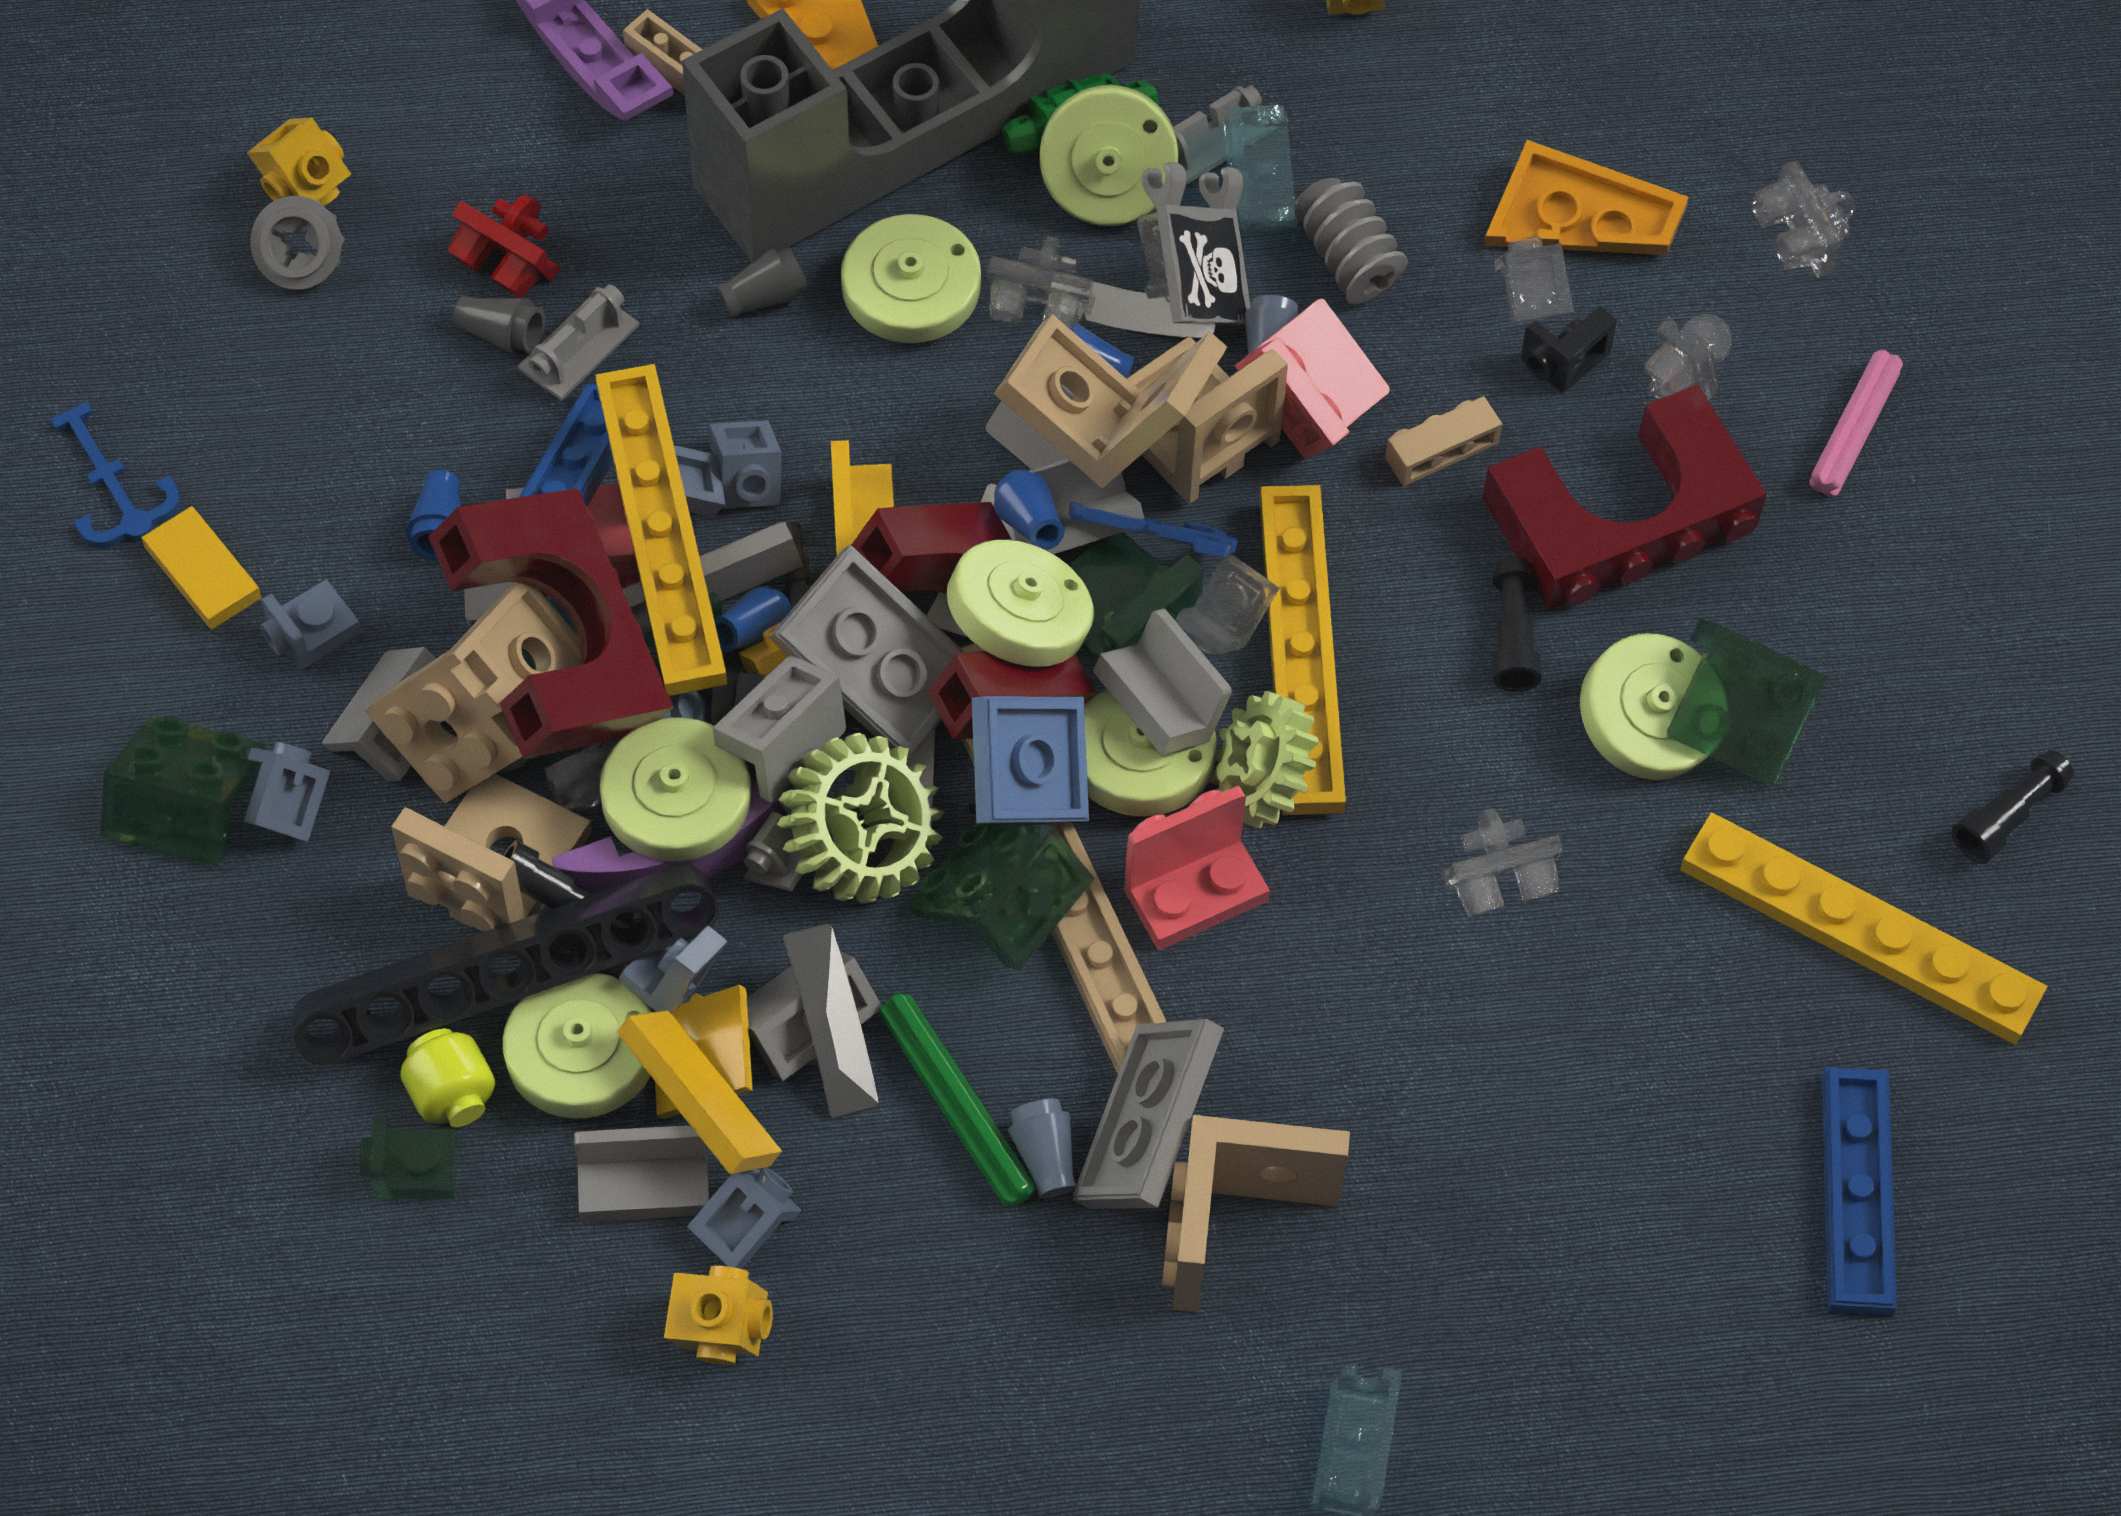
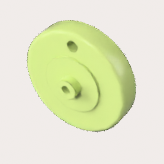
(1099, 150)
(911, 278)
(1020, 603)
(1632, 700)
(1129, 771)
(674, 790)
(567, 1047)

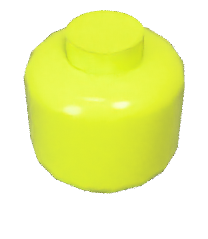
(447, 1077)

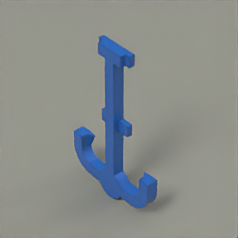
(134, 522)
(1204, 537)

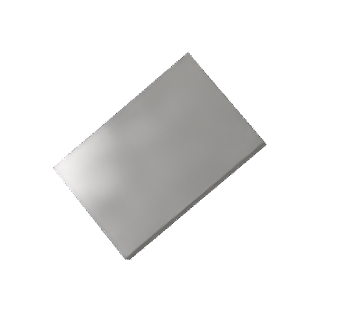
(877, 646)
(1147, 1115)

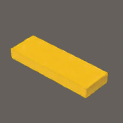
(699, 1092)

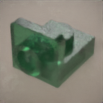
(409, 1161)

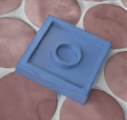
(1030, 759)

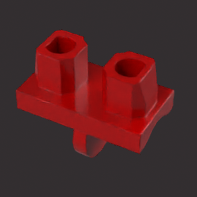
(522, 259)

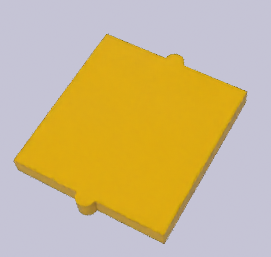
(722, 1033)

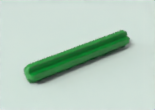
(957, 1100)

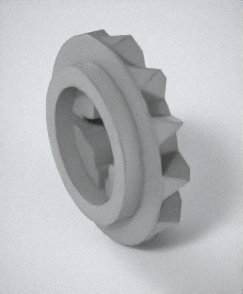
(273, 252)

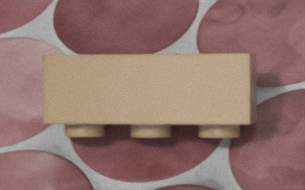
(661, 46)
(1443, 440)

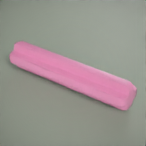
(1856, 423)

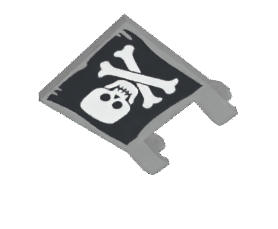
(1201, 246)

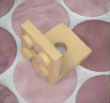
(1109, 416)
(1222, 423)
(467, 692)
(455, 861)
(1246, 1162)

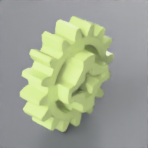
(1266, 756)

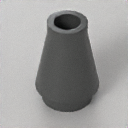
(764, 283)
(503, 322)

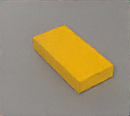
(201, 567)

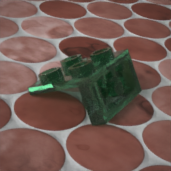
(1128, 587)
(1744, 703)
(176, 788)
(1006, 884)

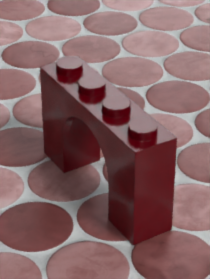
(556, 548)
(919, 552)
(1582, 553)

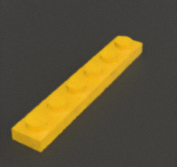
(661, 530)
(1303, 633)
(1863, 928)

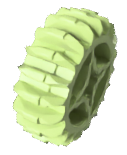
(877, 776)

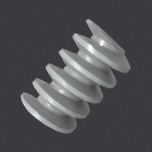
(1350, 238)

